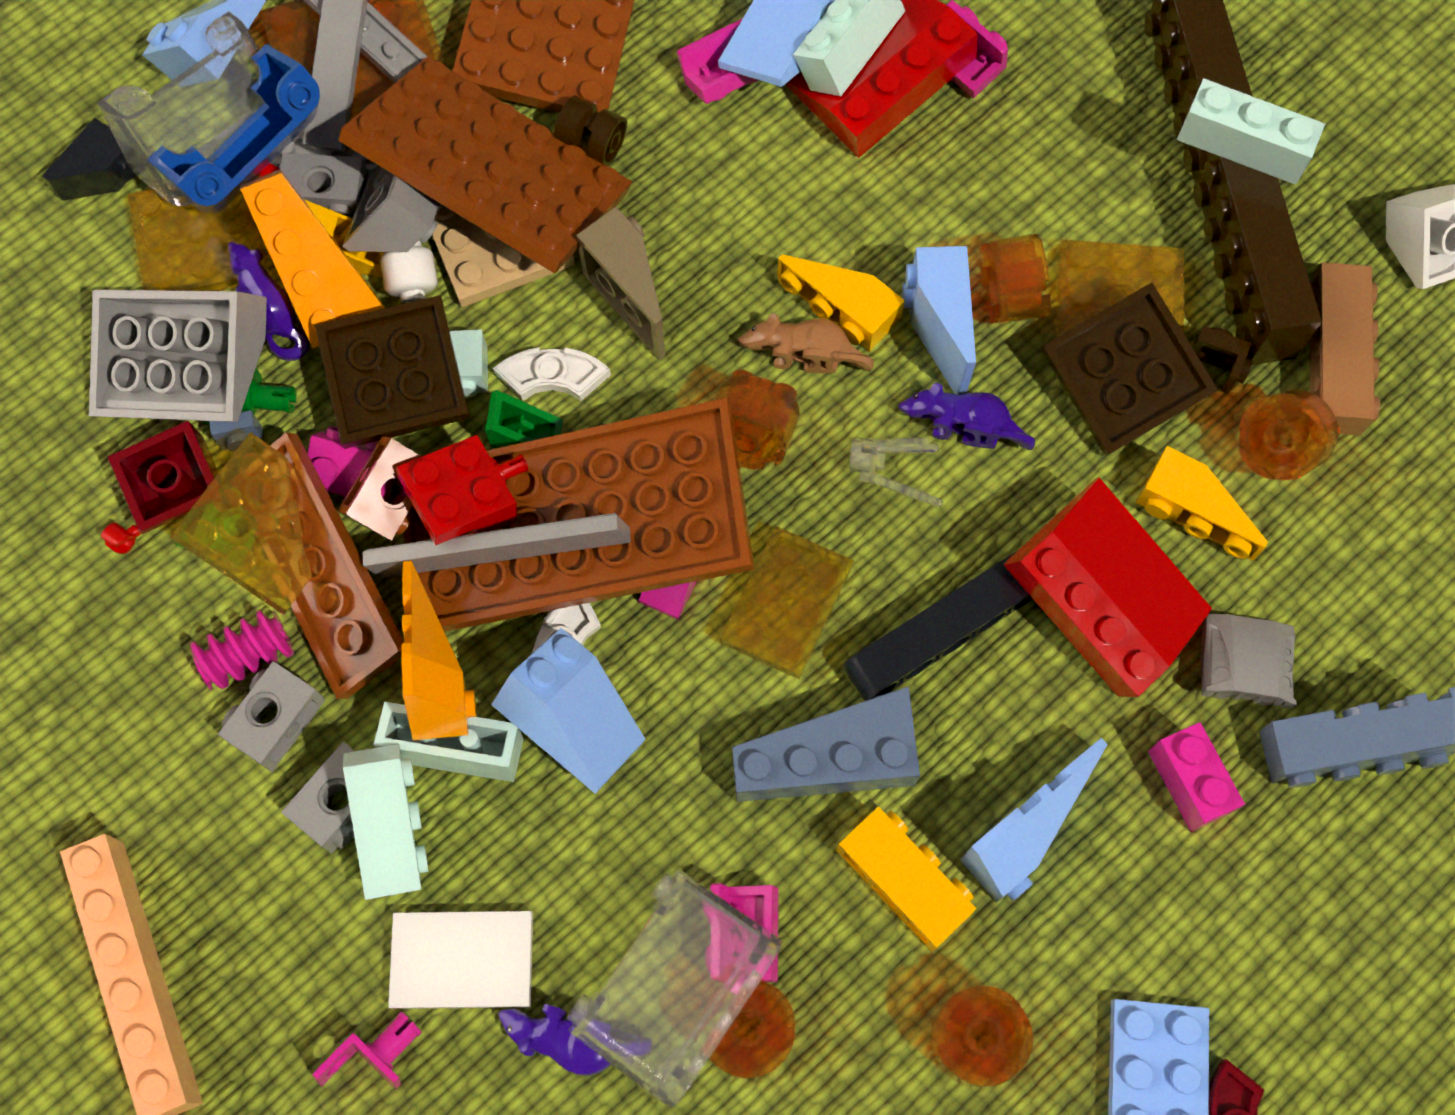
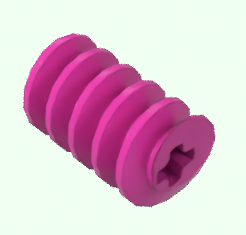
(241, 650)

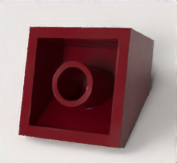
(164, 475)

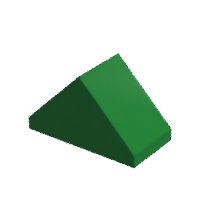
(517, 422)

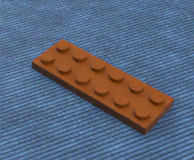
(340, 602)

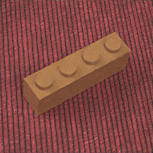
(1343, 345)

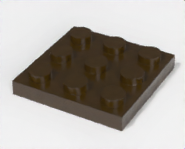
(1128, 369)
(392, 372)

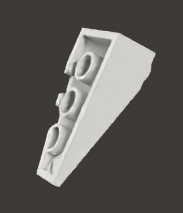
(1423, 234)

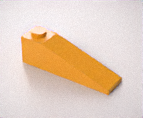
(431, 674)

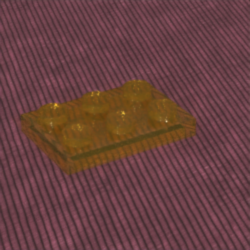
(787, 602)

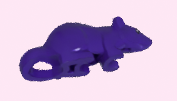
(279, 311)
(976, 416)
(552, 1039)

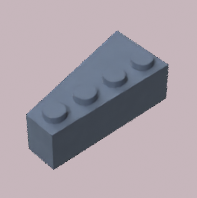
(1361, 740)
(836, 753)

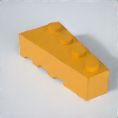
(307, 257)

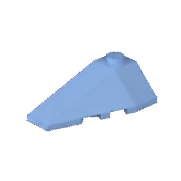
(1022, 838)

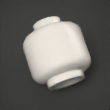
(409, 273)

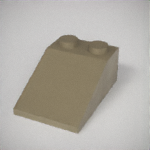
(620, 271)

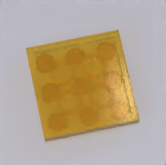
(188, 247)
(1104, 273)

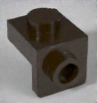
(1224, 351)

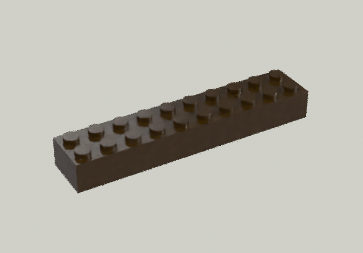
(1240, 205)

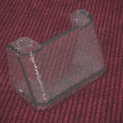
(192, 110)
(675, 988)

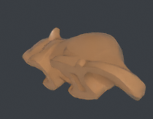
(814, 342)

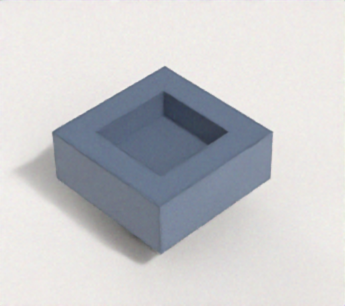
(231, 434)

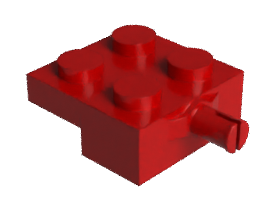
(461, 489)

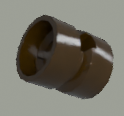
(593, 131)

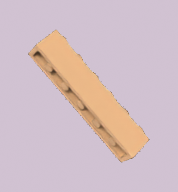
(130, 978)

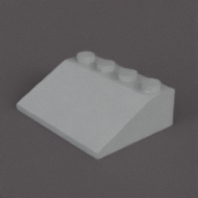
(174, 353)

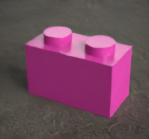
(1195, 777)

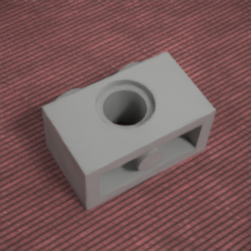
(340, 174)
(271, 741)
(312, 805)

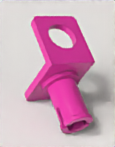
(378, 1053)

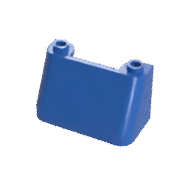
(288, 108)

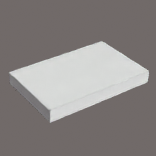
(461, 960)

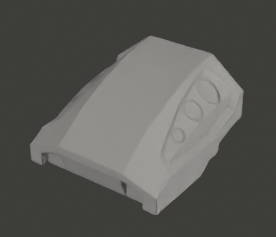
(1247, 659)

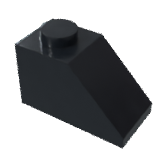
(89, 165)

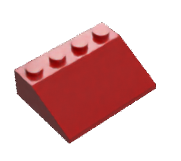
(904, 71)
(1110, 590)

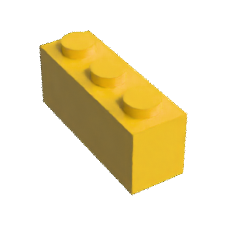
(907, 877)

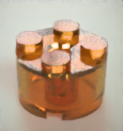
(1015, 278)
(762, 417)
(1264, 425)
(1003, 1023)
(774, 1041)

